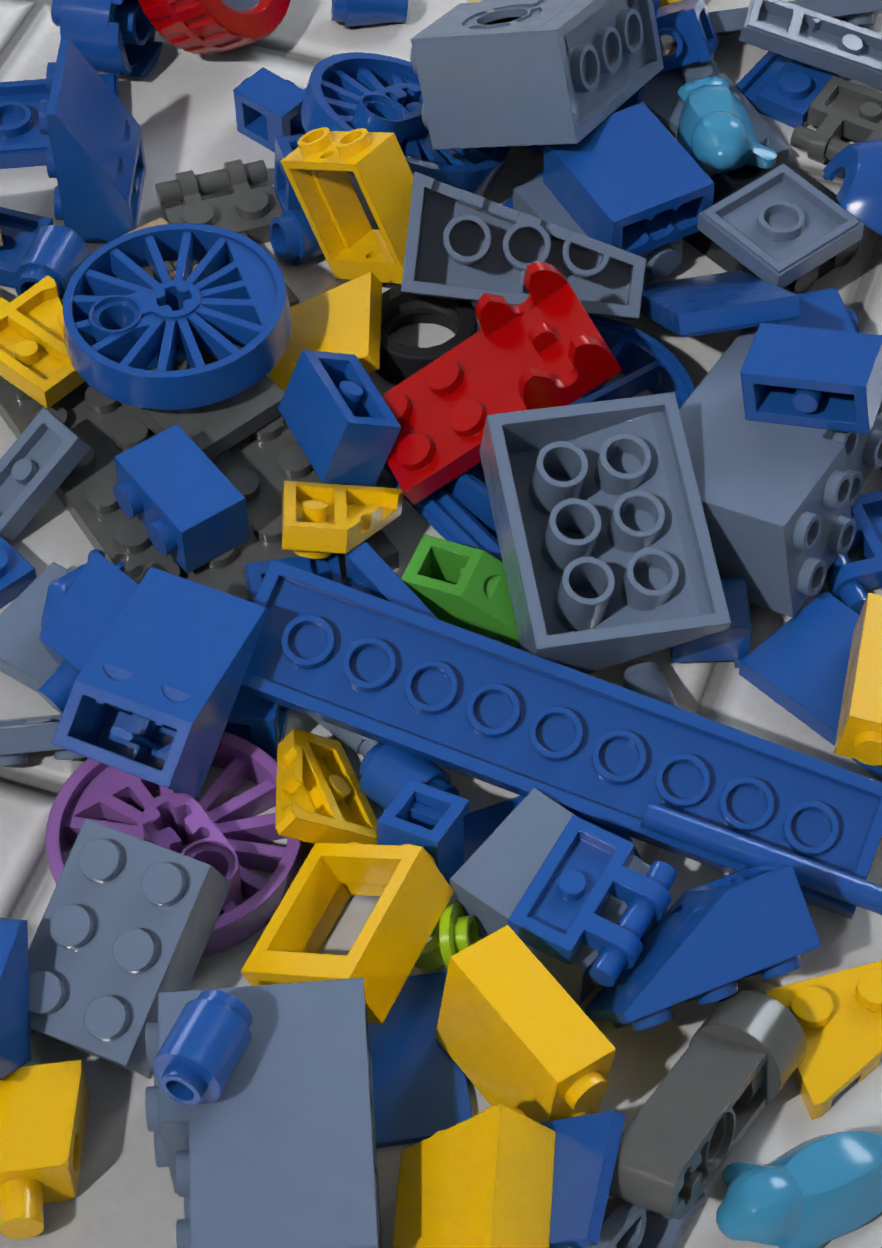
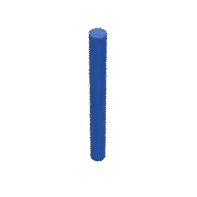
(757, 854)

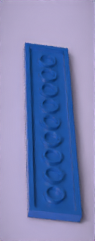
(550, 728)

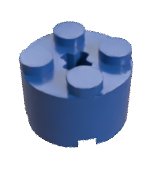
(109, 34)

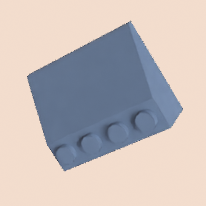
(601, 530)

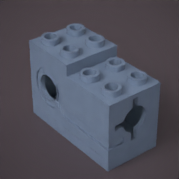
(531, 69)
(773, 490)
(293, 1133)

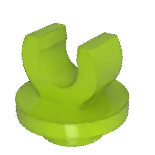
(450, 935)

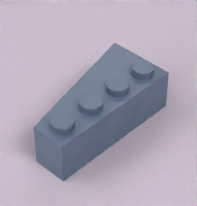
(475, 246)

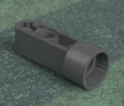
(707, 1103)

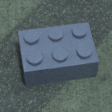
(114, 937)

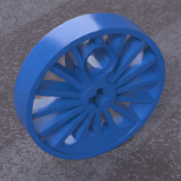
(386, 96)
(145, 322)

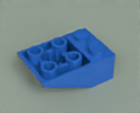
(92, 150)
(163, 682)
(708, 941)

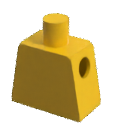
(40, 1142)

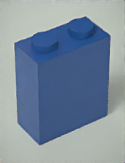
(629, 182)

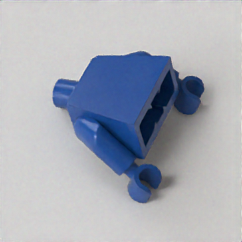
(77, 617)

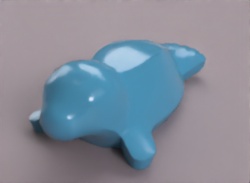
(718, 129)
(805, 1193)

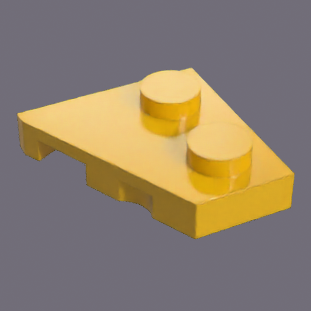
(34, 345)
(334, 517)
(320, 793)
(840, 1029)

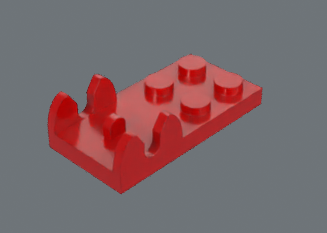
(518, 361)

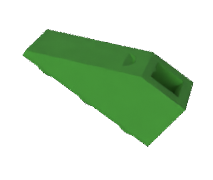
(463, 588)

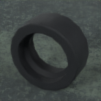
(400, 310)

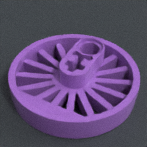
(213, 827)

